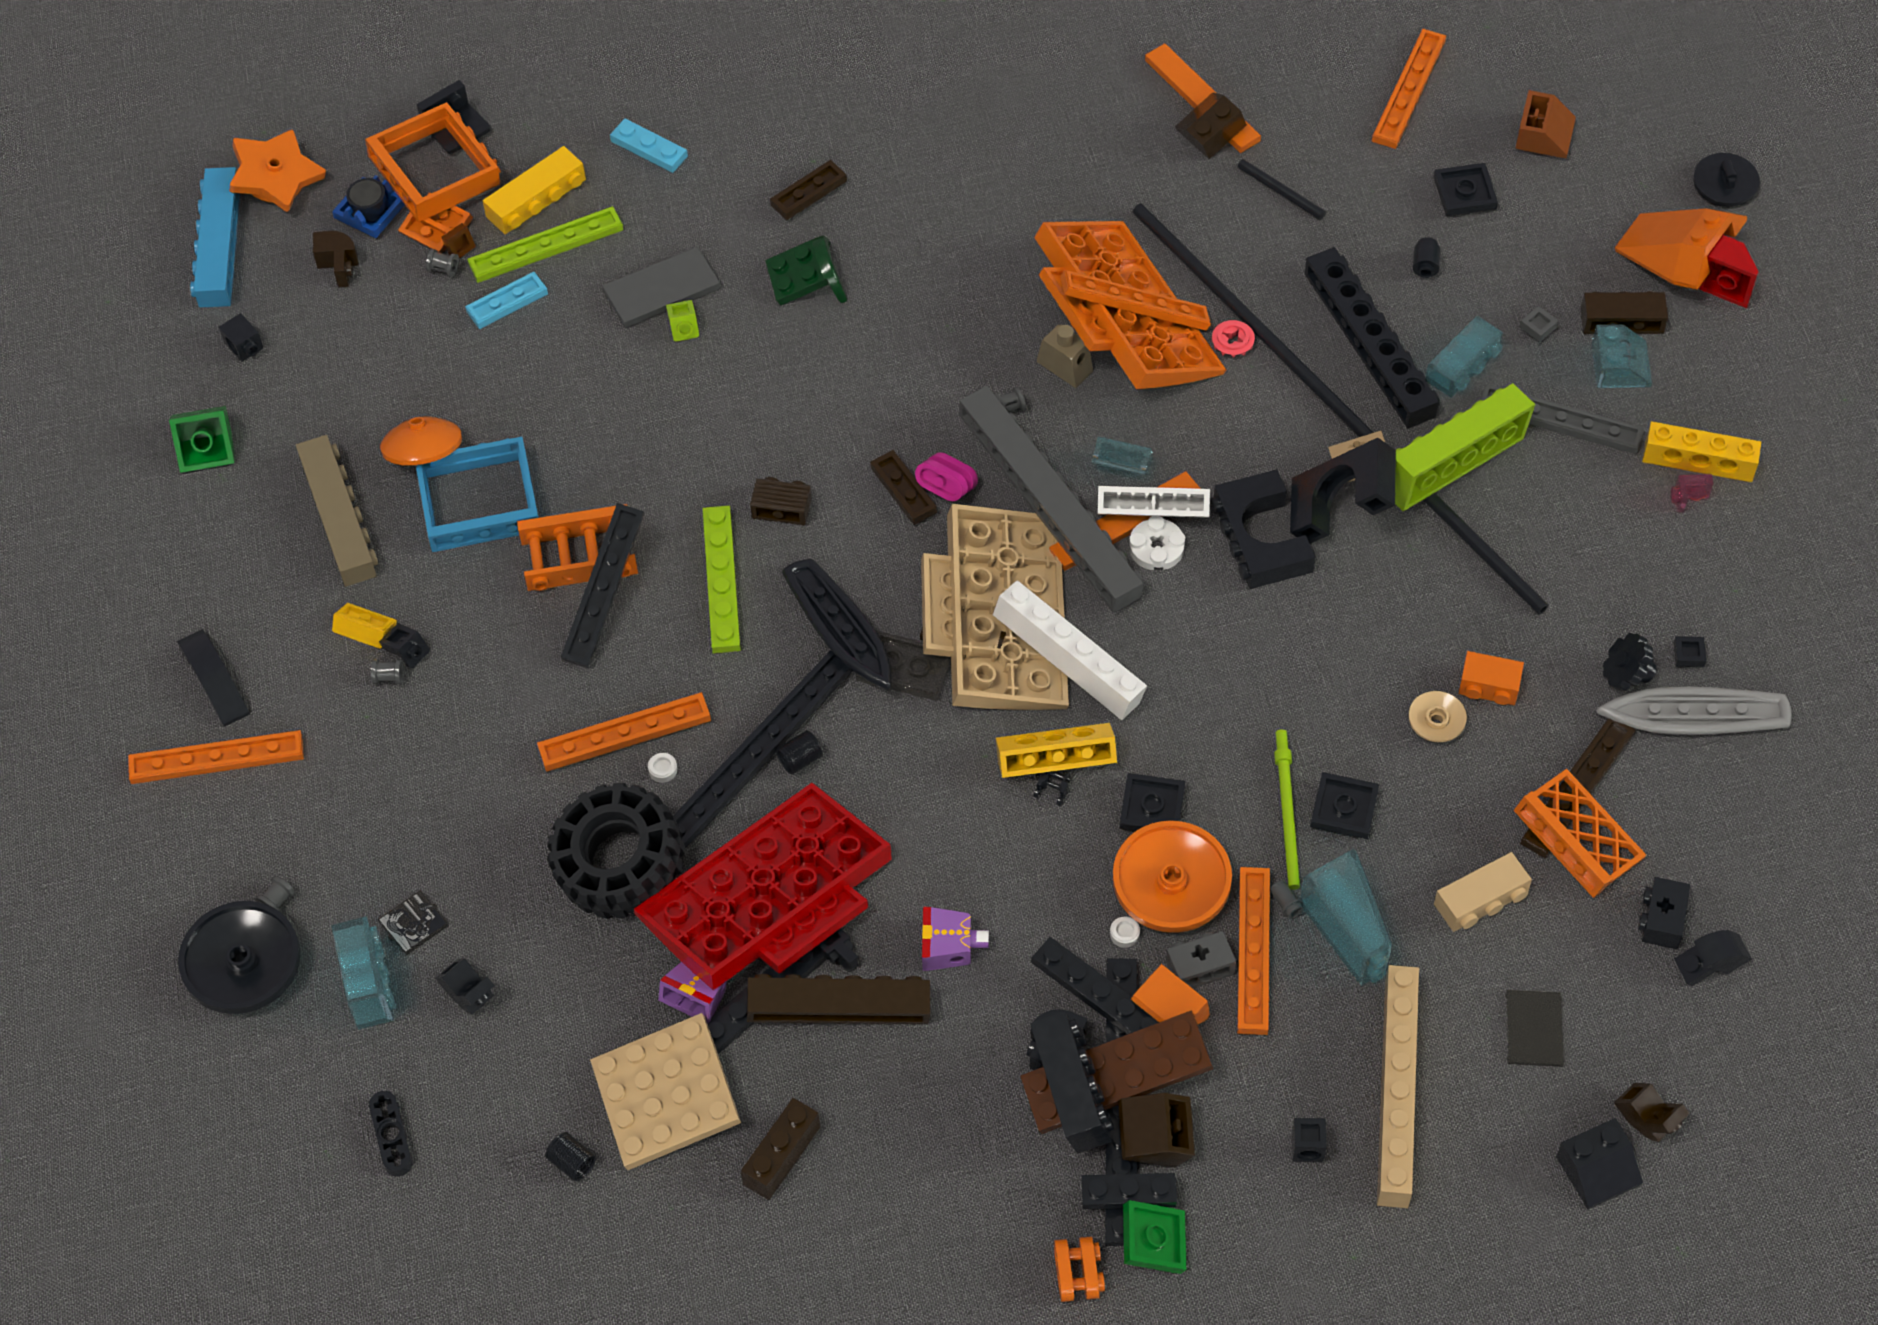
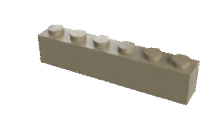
(336, 510)

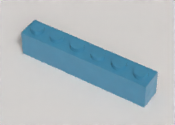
(216, 239)

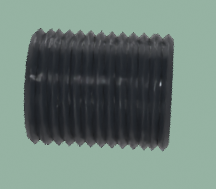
(799, 752)
(570, 1156)

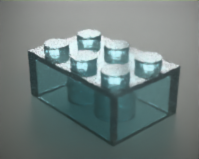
(364, 972)

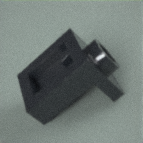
(406, 644)

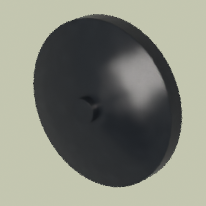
(239, 957)

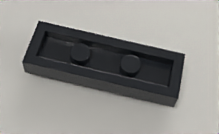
(1116, 1189)

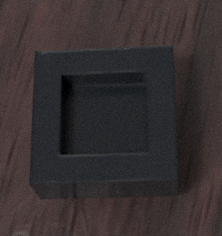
(1689, 651)

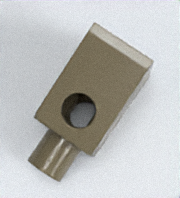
(1065, 355)

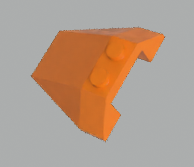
(1678, 242)

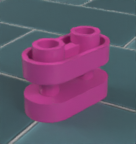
(946, 476)

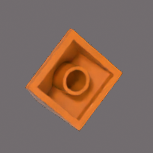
(1168, 996)

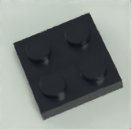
(1465, 189)
(1150, 801)
(1344, 805)

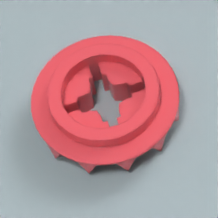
(1228, 330)

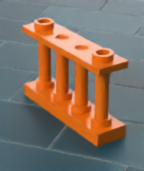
(560, 528)

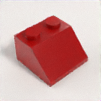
(1731, 272)

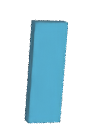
(506, 300)

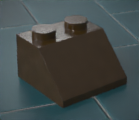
(1212, 124)

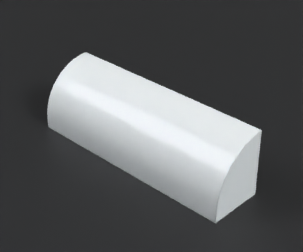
(1153, 501)

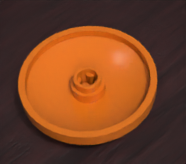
(1172, 876)

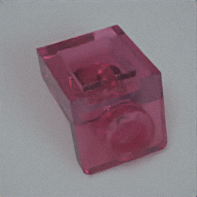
(1691, 487)

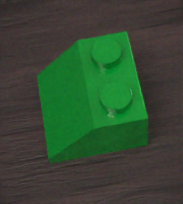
(202, 439)

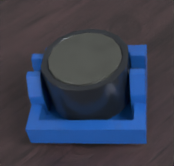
(368, 205)

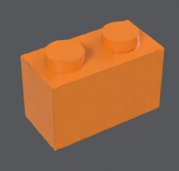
(1491, 678)

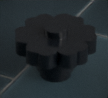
(1629, 662)

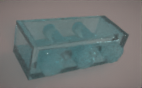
(1464, 357)

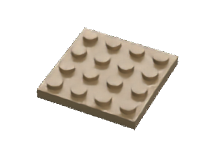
(665, 1091)

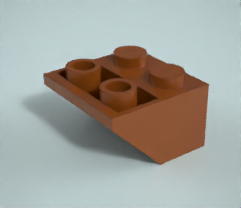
(1545, 125)

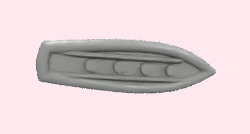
(1699, 710)

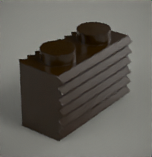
(781, 501)

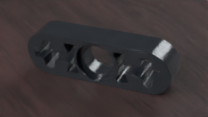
(399, 1142)

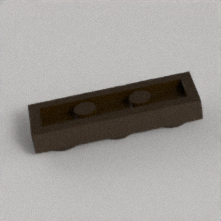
(808, 190)
(903, 487)

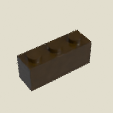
(1636, 310)
(780, 1148)

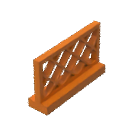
(1566, 843)

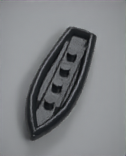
(839, 622)

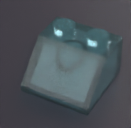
(1620, 358)

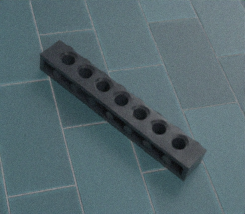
(1372, 337)

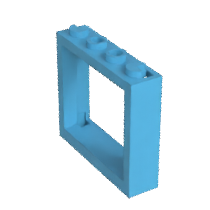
(483, 528)

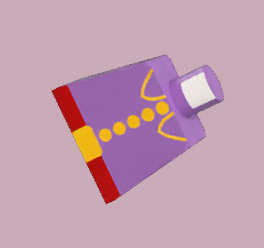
(949, 939)
(689, 993)

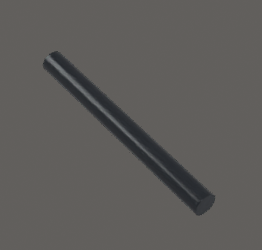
(1281, 189)

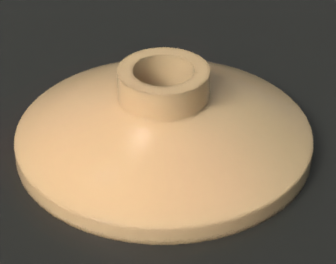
(1441, 707)

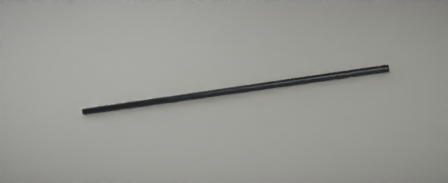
(1333, 401)

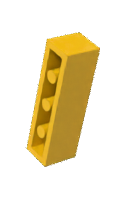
(534, 190)

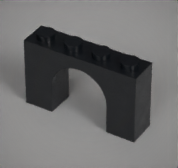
(1314, 490)
(1259, 561)

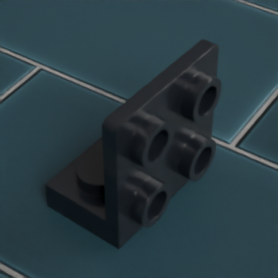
(457, 99)

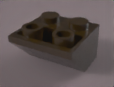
(1156, 1129)

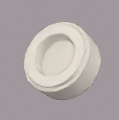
(662, 767)
(1124, 932)

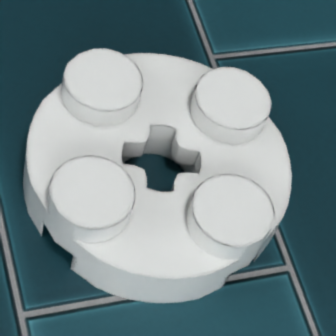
(1157, 530)

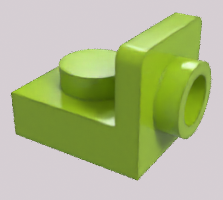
(682, 320)

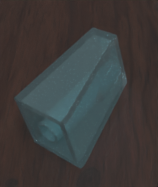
(1348, 916)

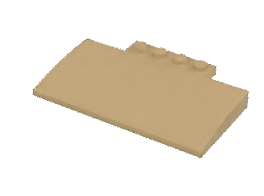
(959, 595)

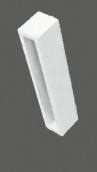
(1069, 650)

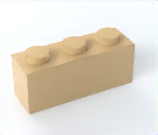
(1483, 892)

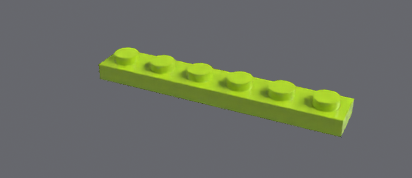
(721, 579)

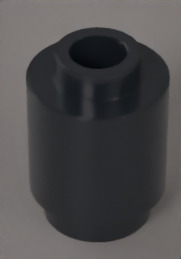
(1426, 257)

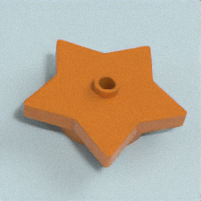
(273, 169)

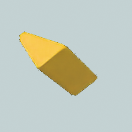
(362, 624)

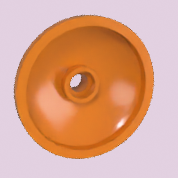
(420, 441)

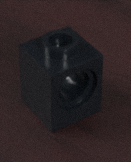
(241, 337)
(1309, 1140)

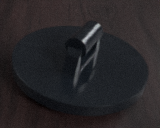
(1726, 179)

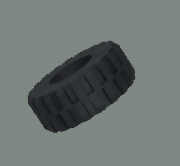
(596, 818)

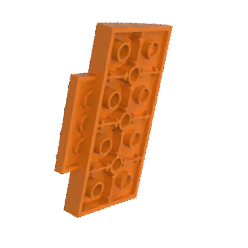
(1146, 347)

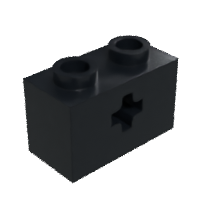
(1667, 927)

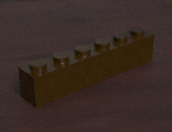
(838, 1000)

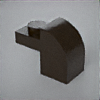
(335, 251)
(1649, 1113)

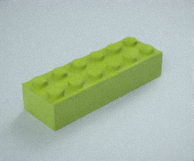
(1461, 445)

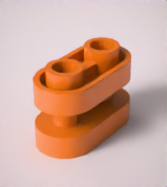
(1088, 1254)

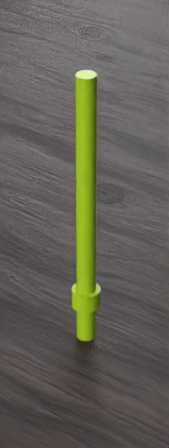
(1283, 760)

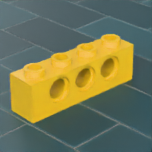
(1701, 451)
(1056, 750)

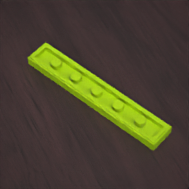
(545, 244)

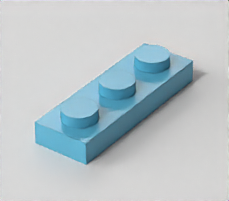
(648, 145)

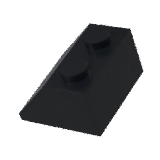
(1600, 1163)

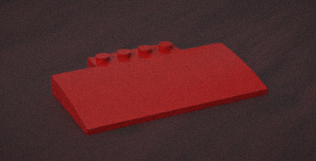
(768, 889)

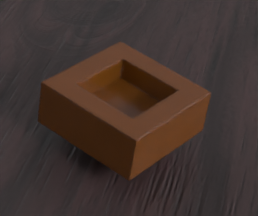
(458, 240)

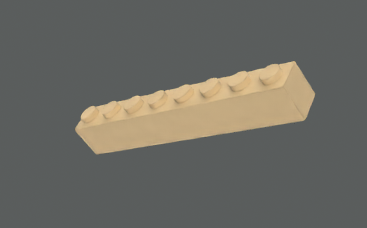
(1398, 1087)

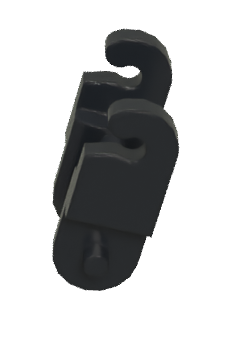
(1063, 787)

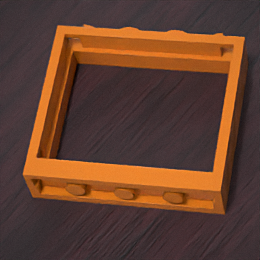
(417, 128)

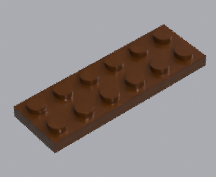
(1131, 1066)

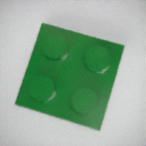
(1154, 1237)

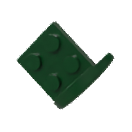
(804, 271)

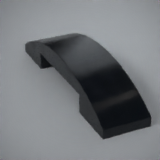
(213, 677)

